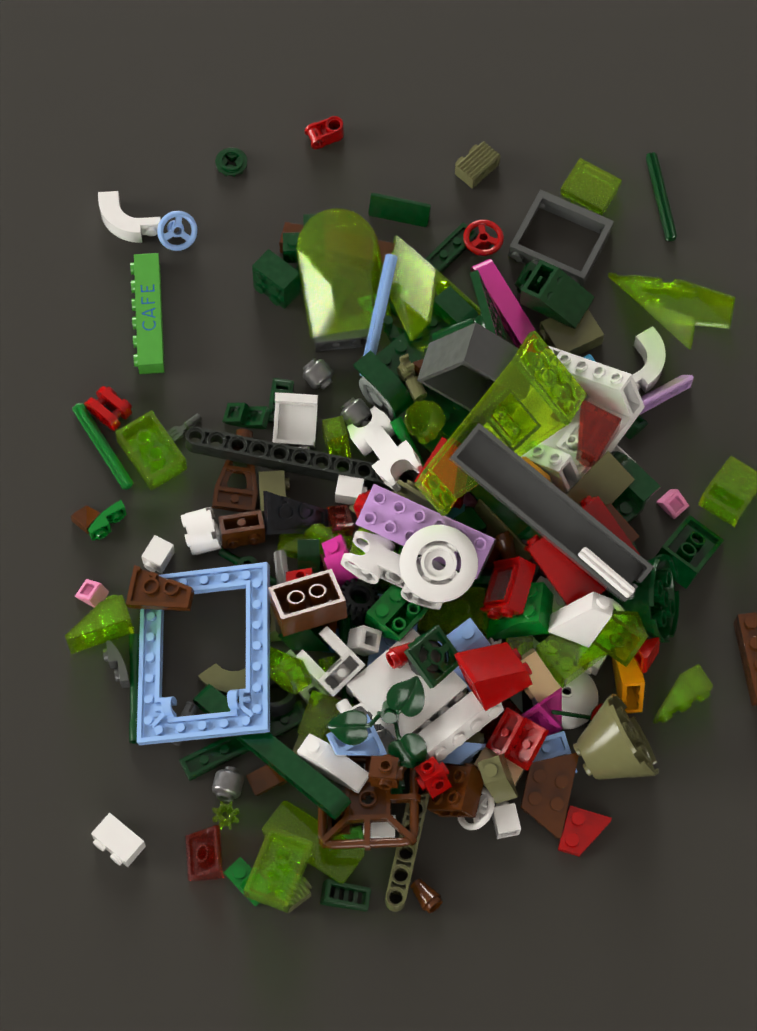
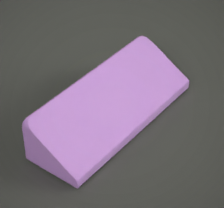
(666, 391)

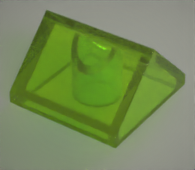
(622, 636)

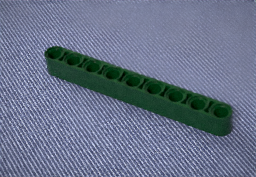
(281, 759)

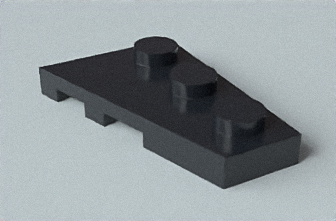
(288, 516)

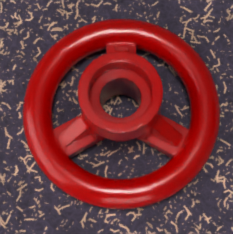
(479, 246)

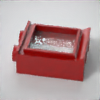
(508, 587)

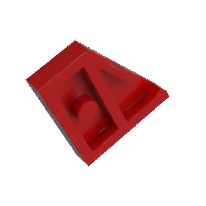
(581, 830)

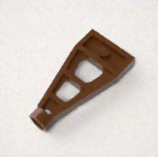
(233, 498)

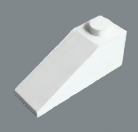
(337, 768)

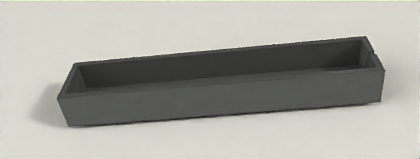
(546, 507)

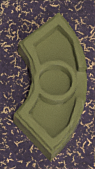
(223, 679)

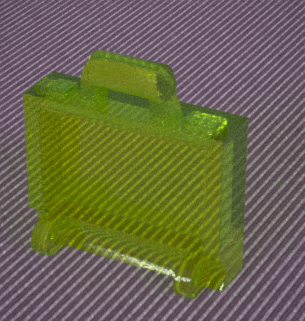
(590, 186)

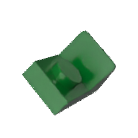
(238, 874)

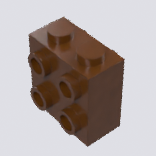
(463, 796)

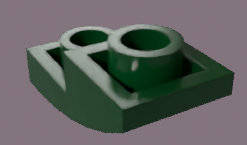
(308, 554)

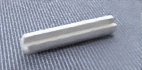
(606, 572)

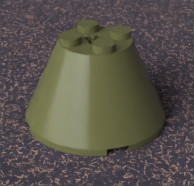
(615, 744)

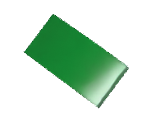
(101, 526)

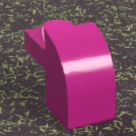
(334, 551)

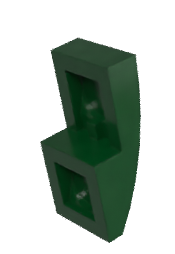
(248, 417)

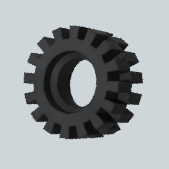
(362, 589)

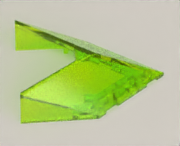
(415, 289)
(678, 304)

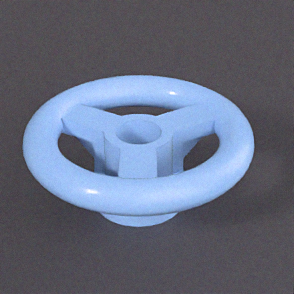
(163, 237)

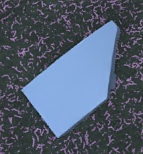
(463, 753)

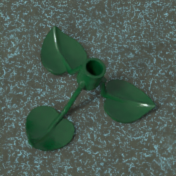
(402, 697)

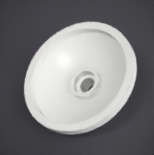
(581, 700)

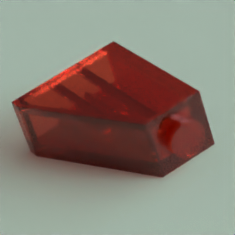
(594, 433)

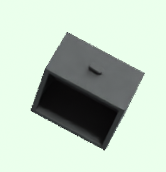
(465, 364)

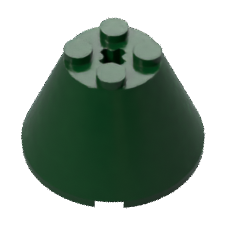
(656, 599)

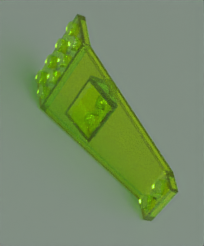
(521, 409)

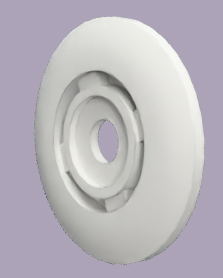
(434, 584)

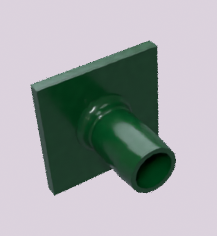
(489, 315)

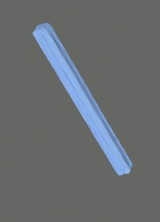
(380, 304)

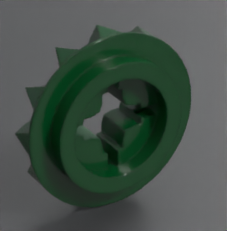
(231, 154)

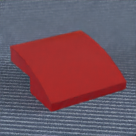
(517, 738)

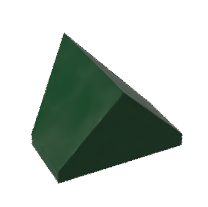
(307, 640)

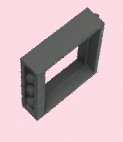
(569, 212)

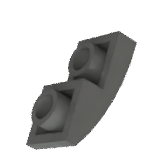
(116, 661)

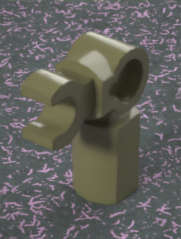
(407, 373)

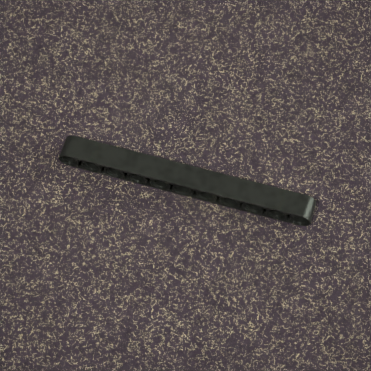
(289, 453)

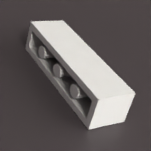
(457, 726)

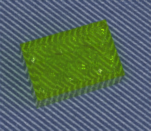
(151, 450)
(278, 869)

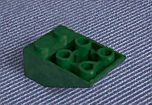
(555, 295)

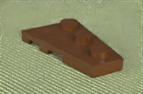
(152, 591)

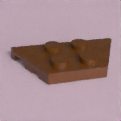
(549, 791)

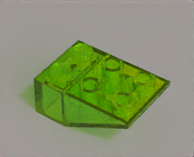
(730, 491)

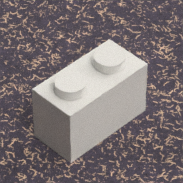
(118, 840)

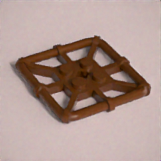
(375, 812)

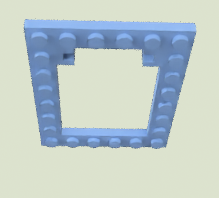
(155, 715)

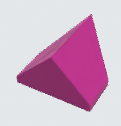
(542, 713)

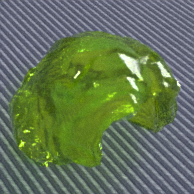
(424, 420)

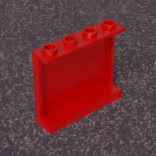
(564, 575)

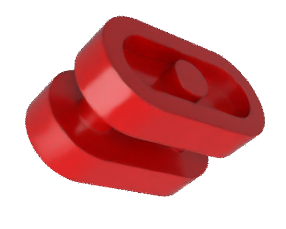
(109, 397)

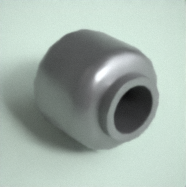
(318, 374)
(356, 412)
(227, 784)

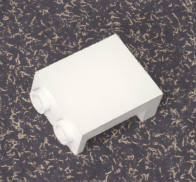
(295, 420)

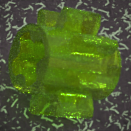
(230, 811)

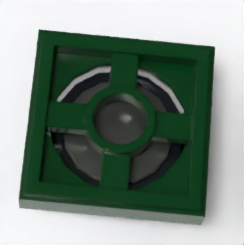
(430, 658)

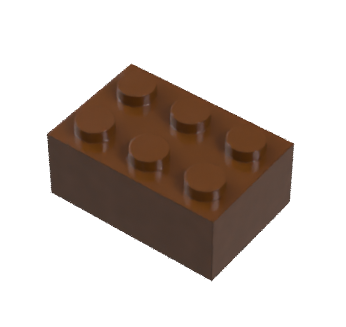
(307, 602)

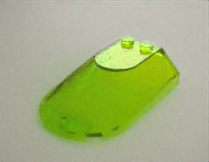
(339, 271)

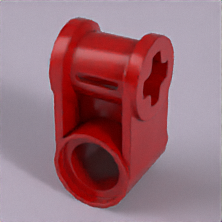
(324, 133)

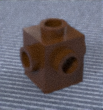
(385, 771)

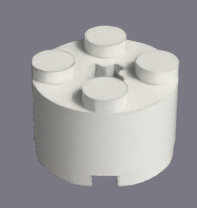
(202, 531)

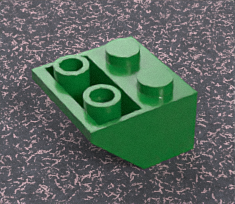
(394, 614)

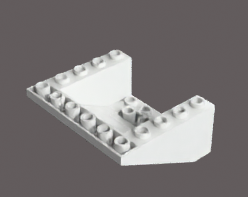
(608, 390)

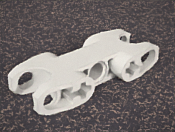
(393, 458)
(383, 563)

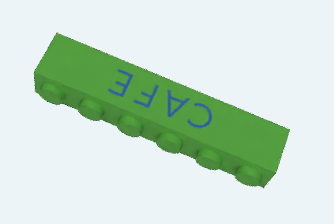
(148, 313)

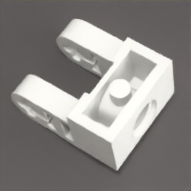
(341, 671)

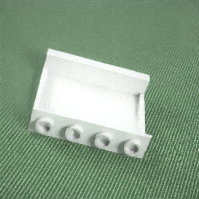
(376, 679)

